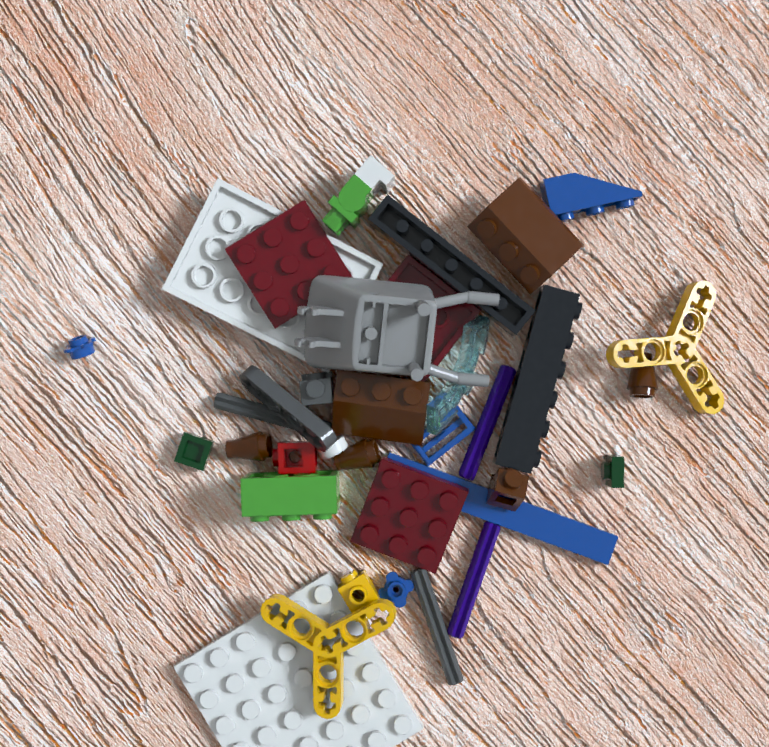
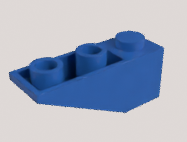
(580, 193)

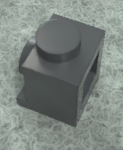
(316, 388)

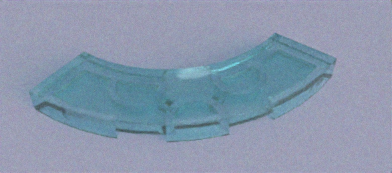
(443, 406)

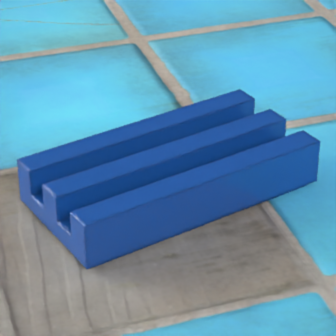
(422, 451)

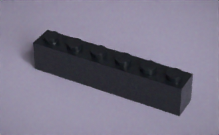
(448, 263)
(536, 379)

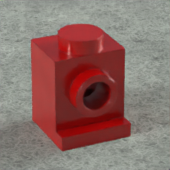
(285, 465)

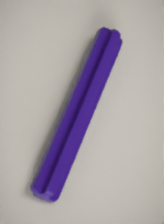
(487, 422)
(473, 579)

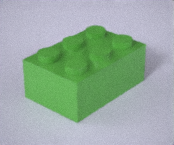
(290, 495)

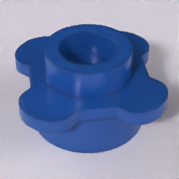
(80, 347)
(404, 586)

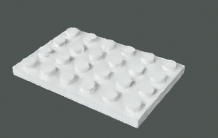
(212, 282)

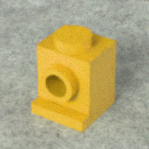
(357, 581)

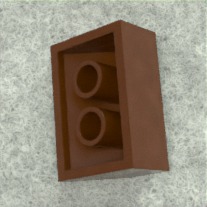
(525, 235)
(380, 407)

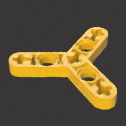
(687, 340)
(323, 654)

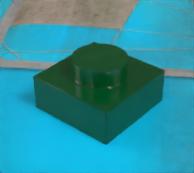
(194, 451)
(613, 471)

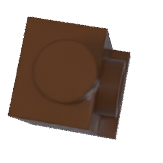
(509, 484)

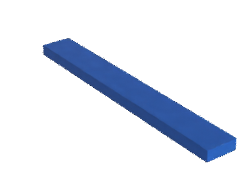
(530, 519)

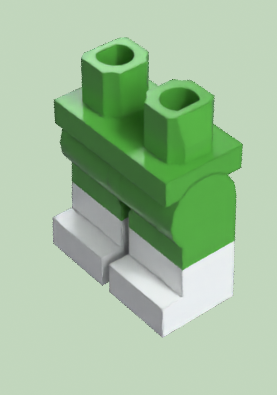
(357, 194)

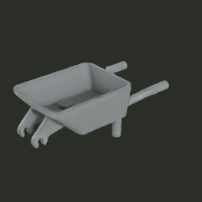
(379, 327)

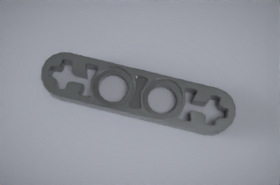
(288, 408)

